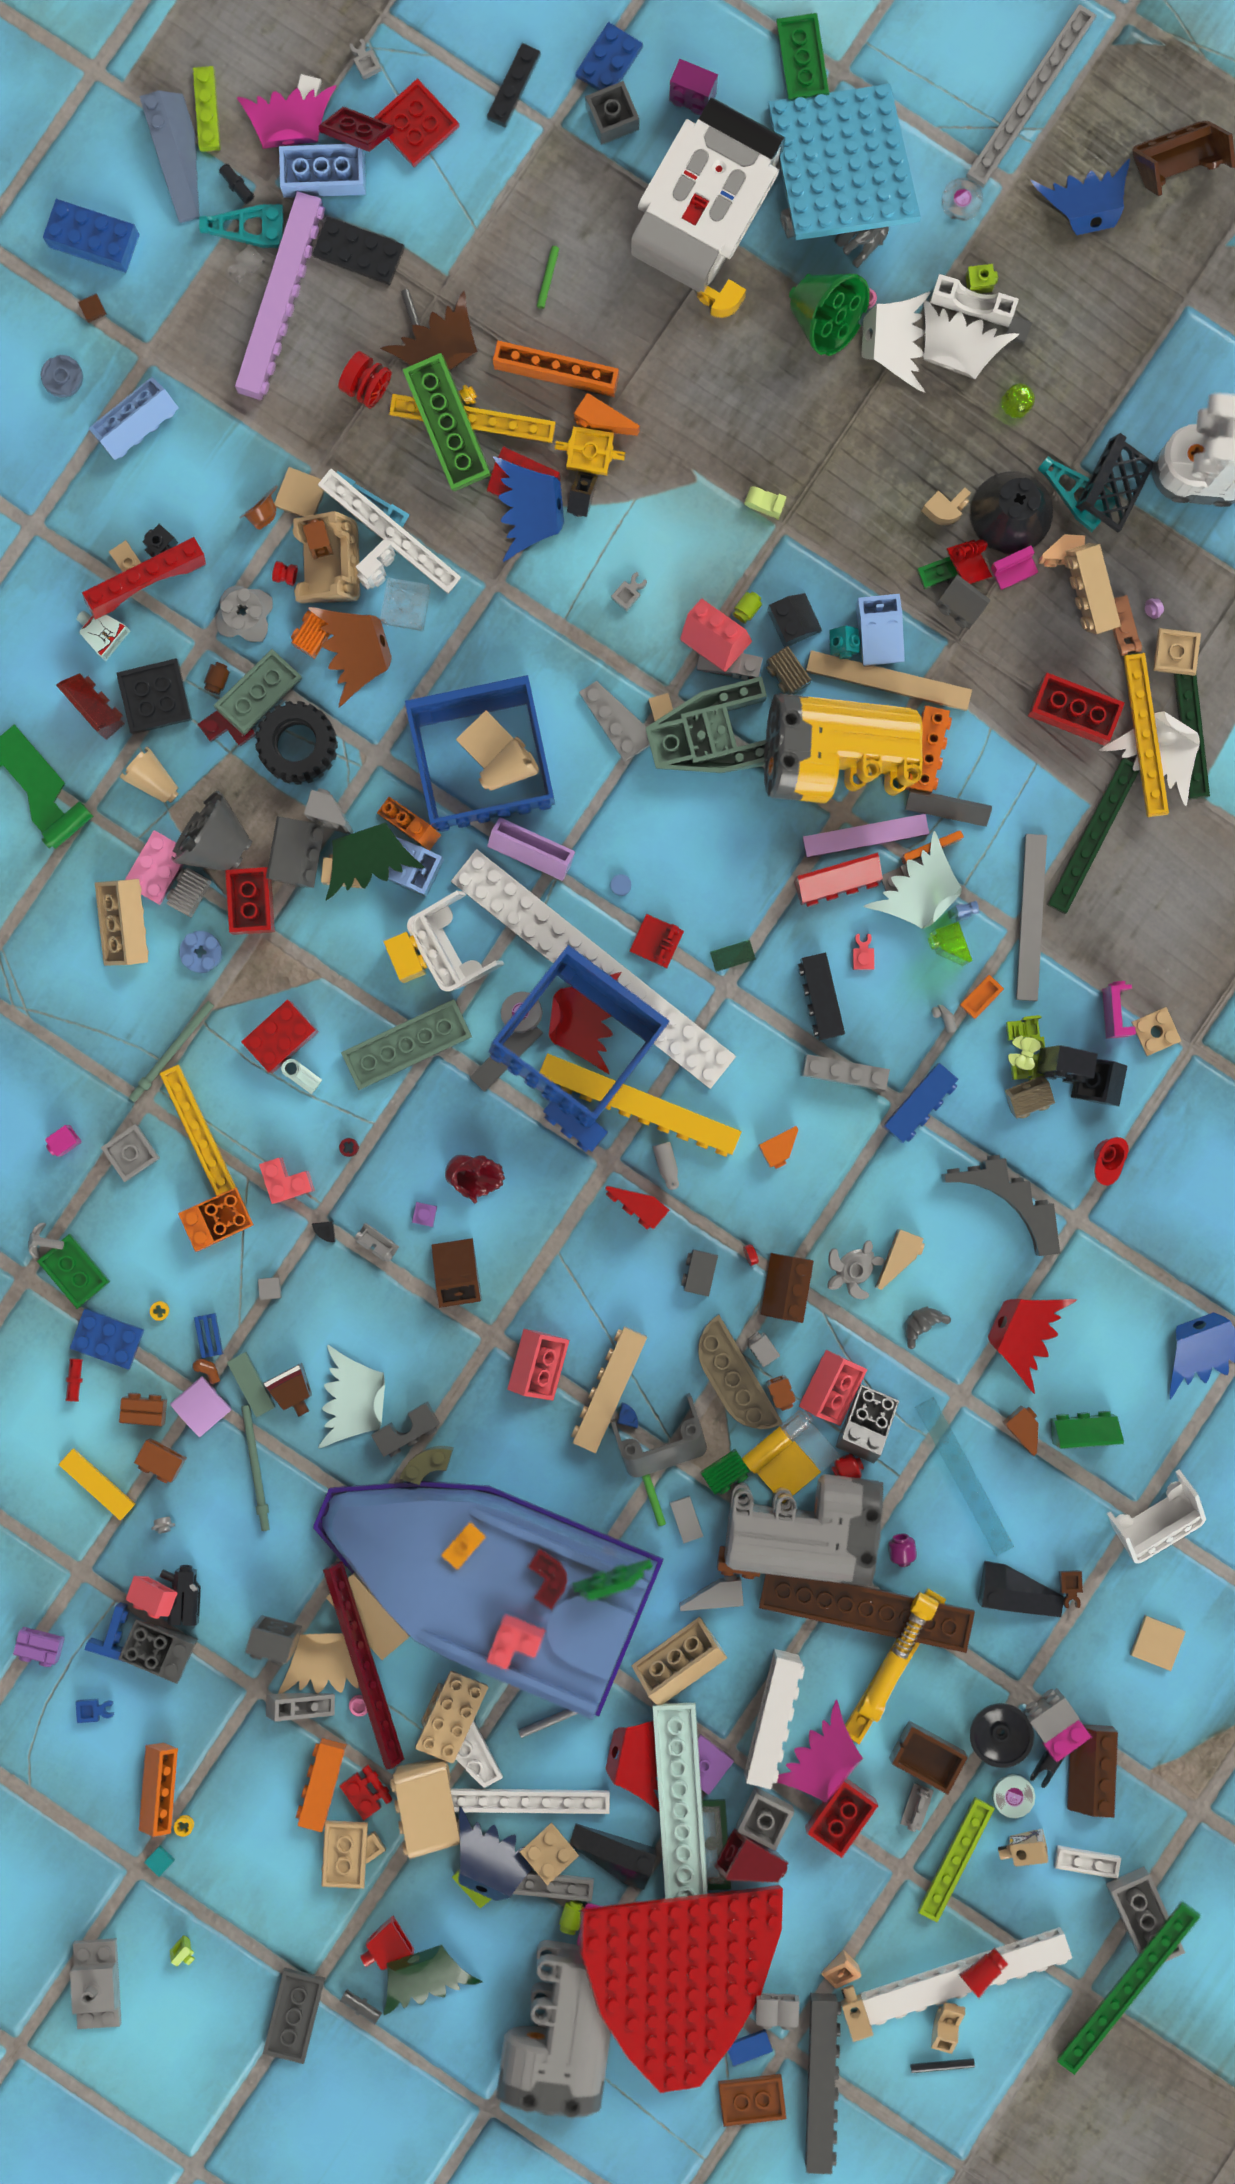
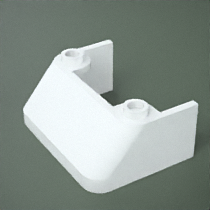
(437, 950)
(1162, 1523)

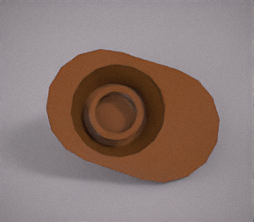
(263, 512)

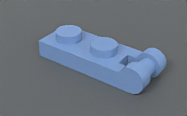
(963, 912)

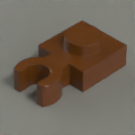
(1071, 1585)

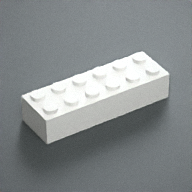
(773, 1719)

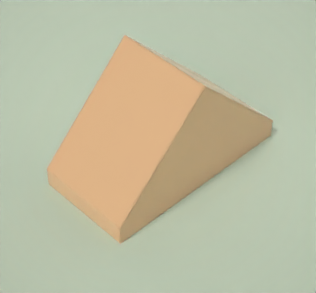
(842, 1970)

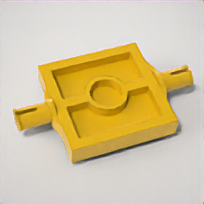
(590, 450)

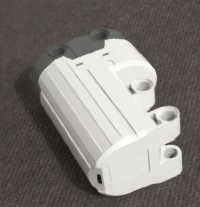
(1200, 457)

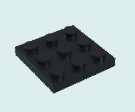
(154, 696)

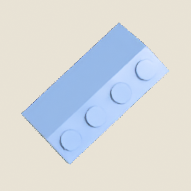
(134, 418)

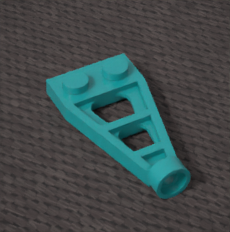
(272, 225)
(1084, 517)

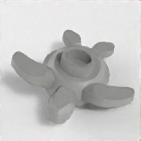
(853, 1269)

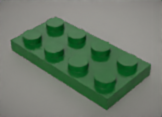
(802, 56)

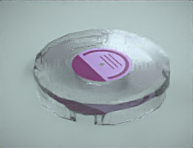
(962, 199)

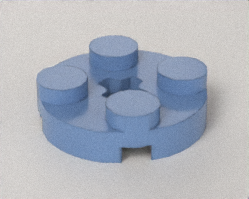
(210, 945)

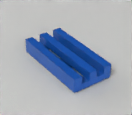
(208, 1335)

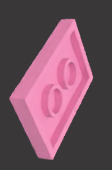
(155, 867)

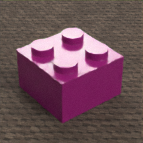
(692, 86)

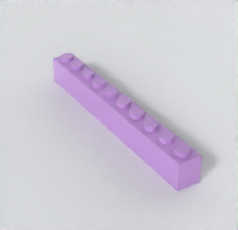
(279, 296)

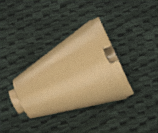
(509, 766)
(151, 777)

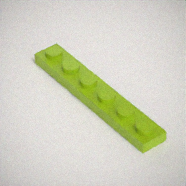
(955, 1859)

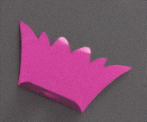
(290, 120)
(826, 1763)

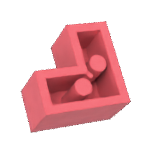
(280, 1185)
(514, 1636)

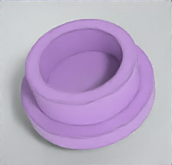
(1154, 608)

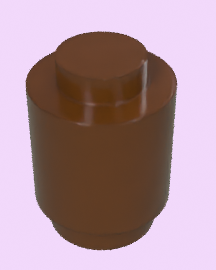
(216, 678)

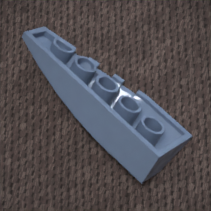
(175, 147)

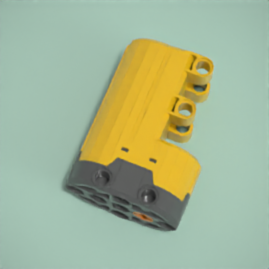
(819, 736)

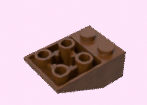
(456, 1273)

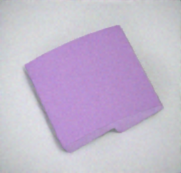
(200, 1406)

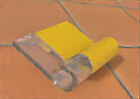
(791, 1454)

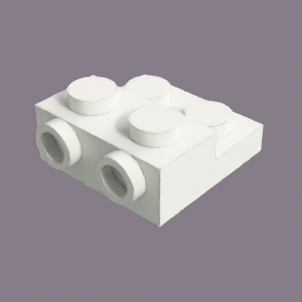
(371, 568)

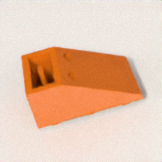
(215, 1219)

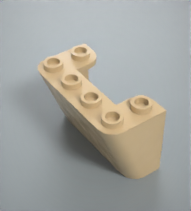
(425, 1807)

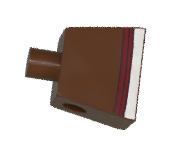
(291, 1389)

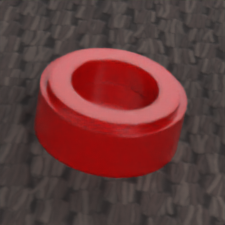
(751, 1255)

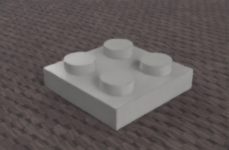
(130, 1152)

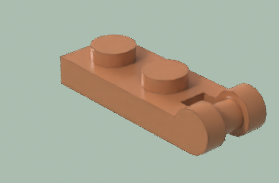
(1127, 628)

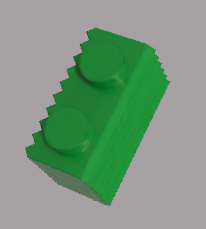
(725, 1472)

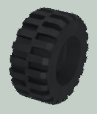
(277, 723)

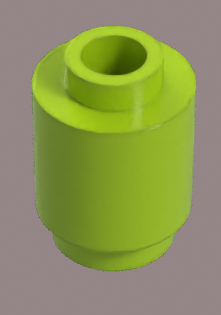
(747, 607)
(570, 1917)

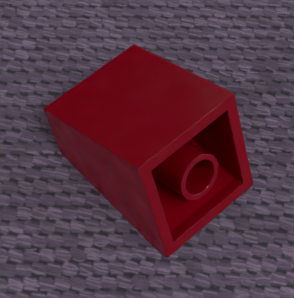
(749, 1860)

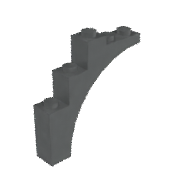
(1039, 1218)

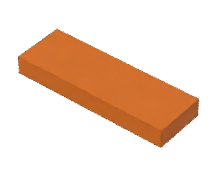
(944, 841)

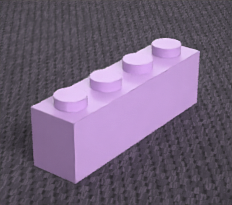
(531, 849)

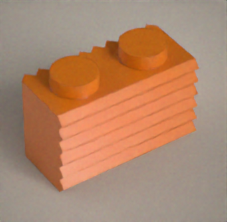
(310, 635)

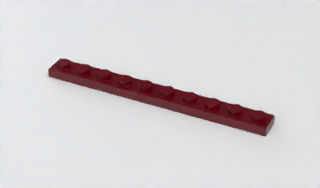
(363, 1665)

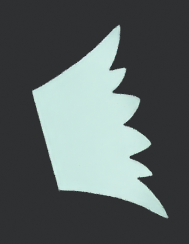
(925, 893)
(357, 1400)

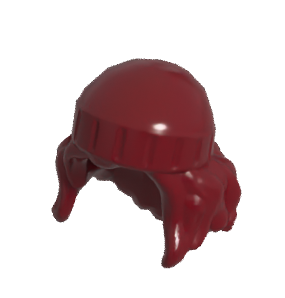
(474, 1175)

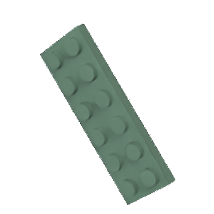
(406, 1044)

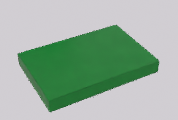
(73, 1272)

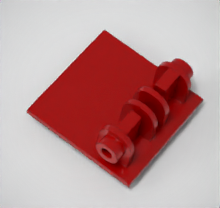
(969, 560)
(656, 941)

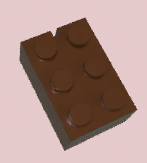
(928, 1757)

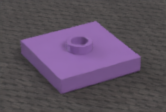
(713, 1764)

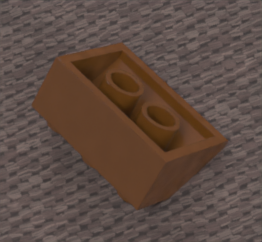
(787, 1287)

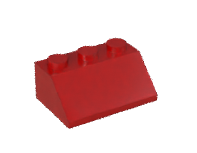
(495, 484)

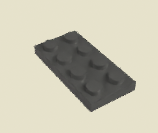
(294, 2015)

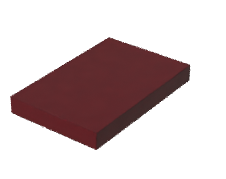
(356, 129)

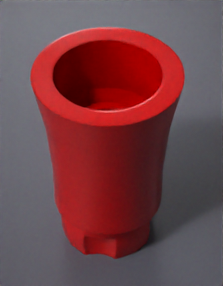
(984, 1972)

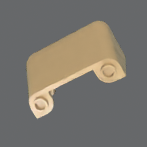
(335, 575)

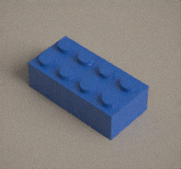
(91, 235)

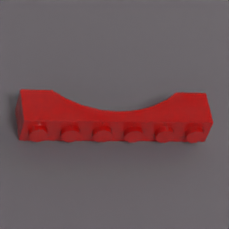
(172, 562)

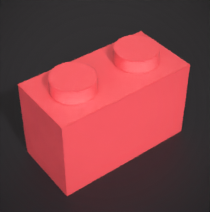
(151, 1596)

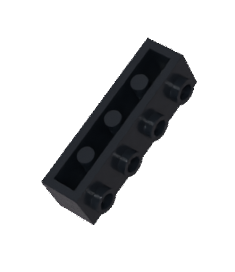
(822, 996)

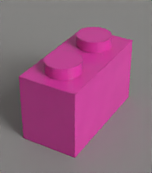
(1067, 1741)

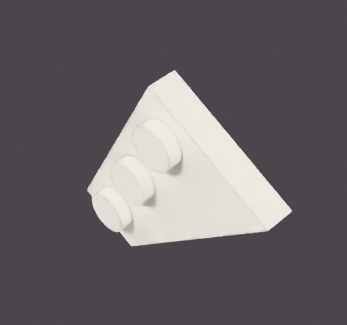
(477, 1758)

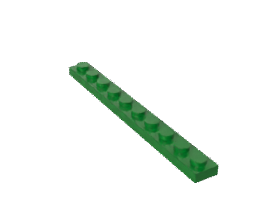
(1128, 1987)

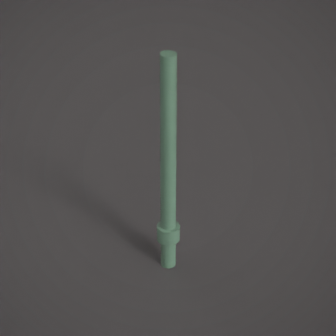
(145, 1083)
(261, 1508)

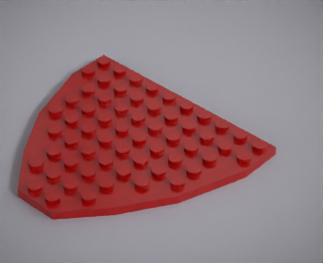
(680, 1976)

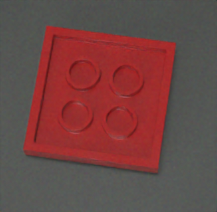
(417, 122)

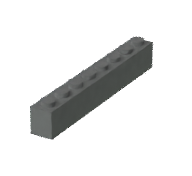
(821, 2083)

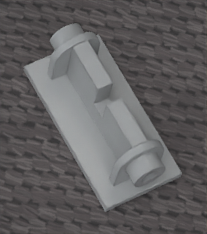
(384, 1247)
(916, 1807)

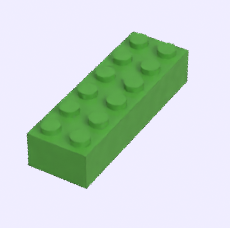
(447, 422)

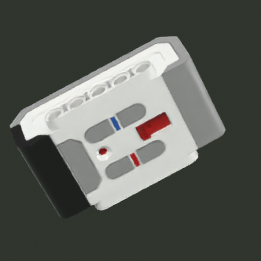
(706, 194)

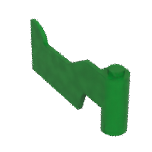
(42, 788)

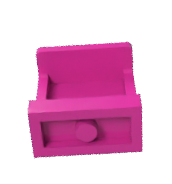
(1112, 1011)

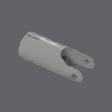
(667, 1164)

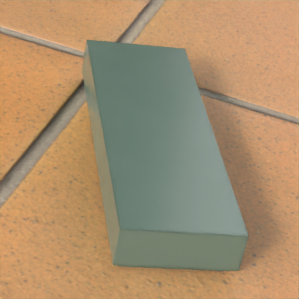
(251, 1384)

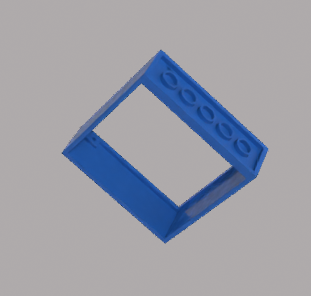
(467, 703)
(606, 994)

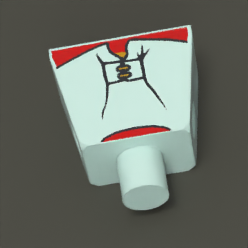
(103, 633)

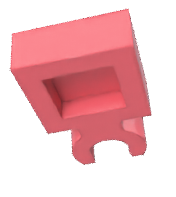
(863, 956)

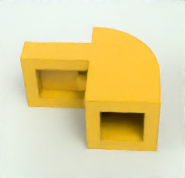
(726, 301)

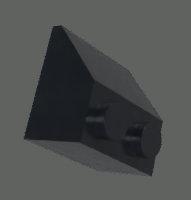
(793, 619)
(1105, 1086)

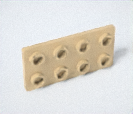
(450, 1716)

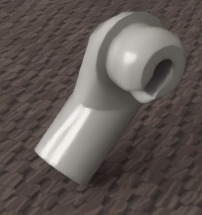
(946, 1015)

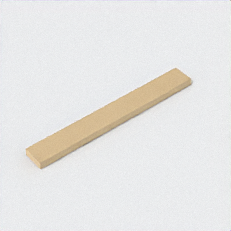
(889, 680)

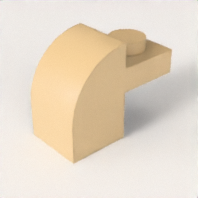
(943, 511)
(947, 2027)

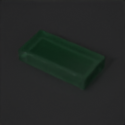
(732, 955)

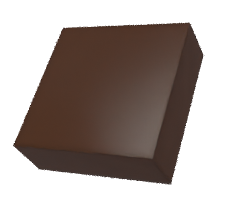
(92, 308)

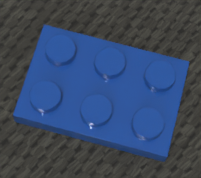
(609, 58)
(107, 1339)

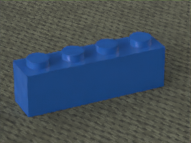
(920, 1103)

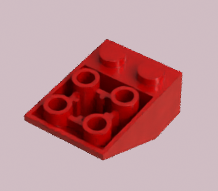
(644, 1206)

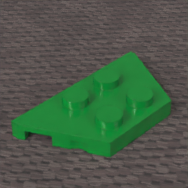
(611, 1582)

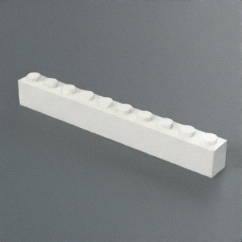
(945, 1983)

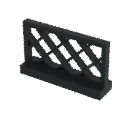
(1104, 470)

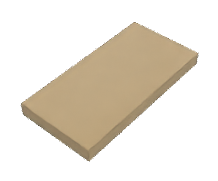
(380, 1628)

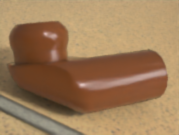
(208, 1368)

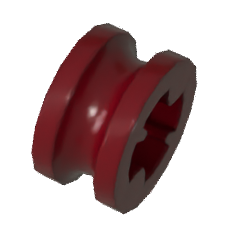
(342, 1147)

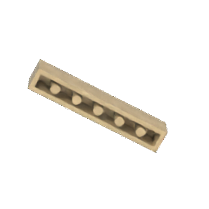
(609, 1390)

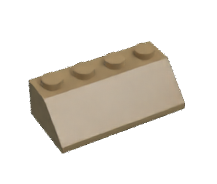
(121, 922)
(679, 1662)

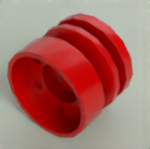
(364, 379)

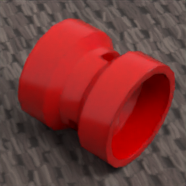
(284, 573)

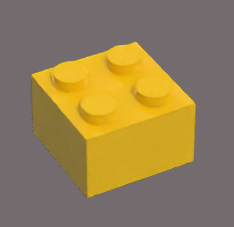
(405, 958)

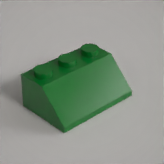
(1086, 1430)

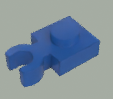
(90, 1710)

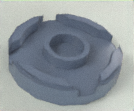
(61, 376)

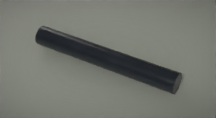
(942, 2065)

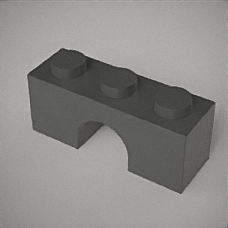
(391, 1440)

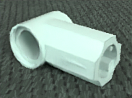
(302, 1077)

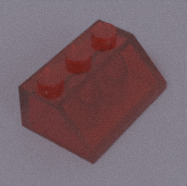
(92, 704)

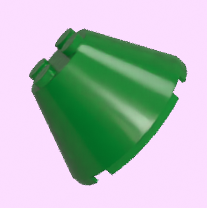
(829, 309)

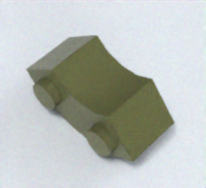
(425, 1462)

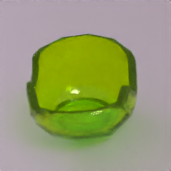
(1018, 400)

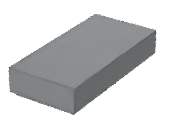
(686, 1519)

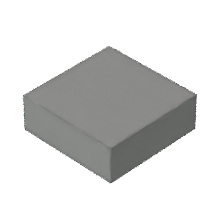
(269, 1288)

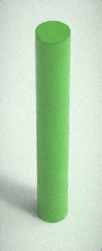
(547, 277)
(653, 1500)

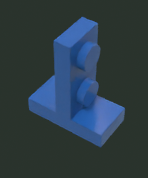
(108, 1647)

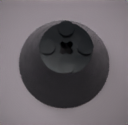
(1011, 512)

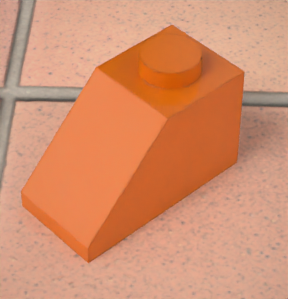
(779, 1148)

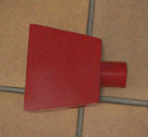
(387, 1945)

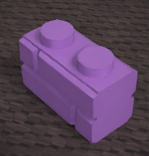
(38, 1646)

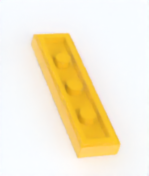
(97, 1484)

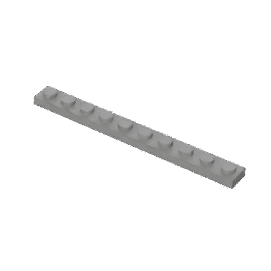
(1031, 95)

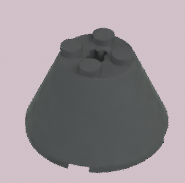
(212, 837)

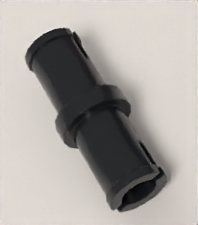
(236, 183)

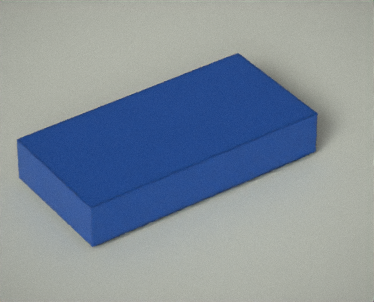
(750, 2047)

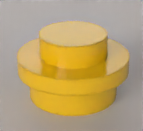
(468, 394)

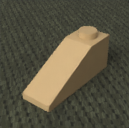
(901, 1253)

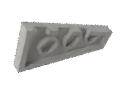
(617, 722)

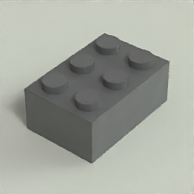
(273, 1640)

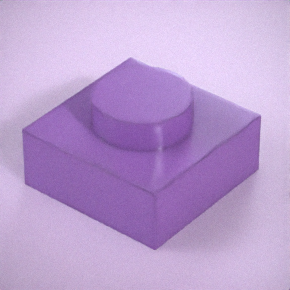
(424, 1214)

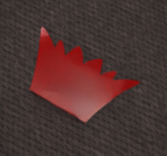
(578, 1025)
(1024, 1332)
(636, 1761)

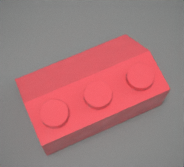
(714, 635)
(538, 1365)
(832, 1388)

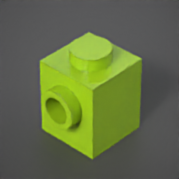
(981, 278)

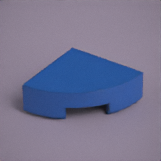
(627, 1416)

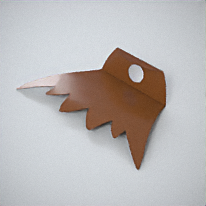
(359, 645)

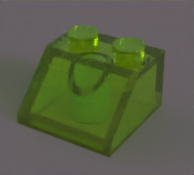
(950, 944)

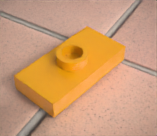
(463, 1546)

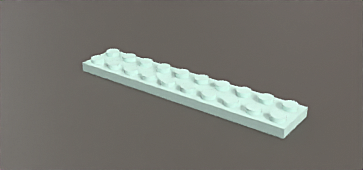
(680, 1799)

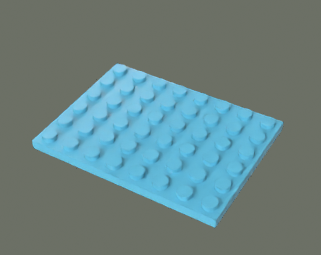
(844, 162)

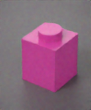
(62, 1141)

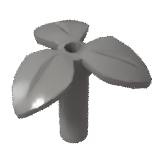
(35, 1240)

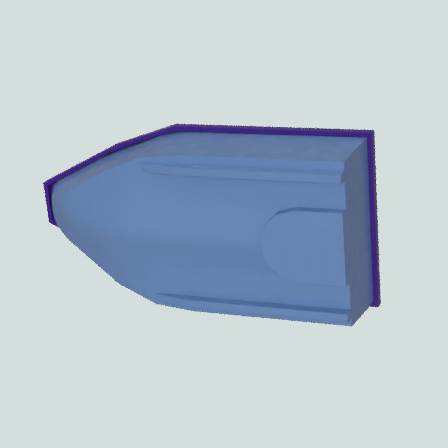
(395, 1546)

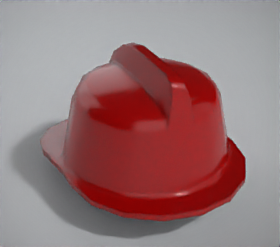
(1110, 1159)

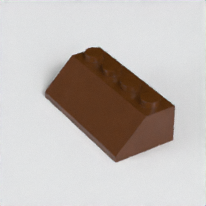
(1094, 1773)

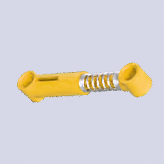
(874, 1702)

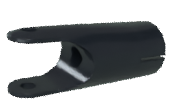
(1048, 1763)

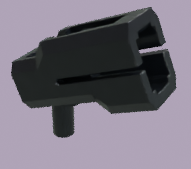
(187, 1601)

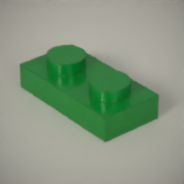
(937, 572)

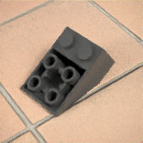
(867, 1424)
(158, 1650)

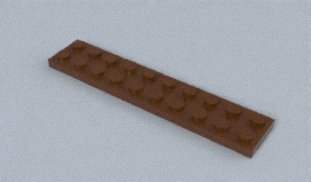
(865, 1610)

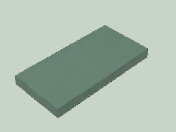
(257, 692)

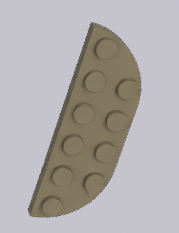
(734, 1378)

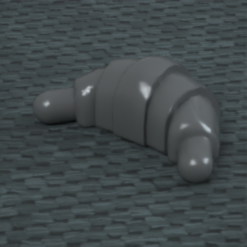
(922, 1321)

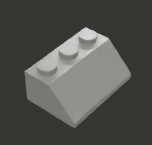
(325, 811)

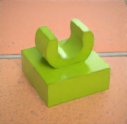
(182, 1952)

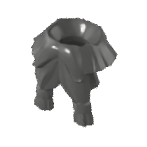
(870, 238)

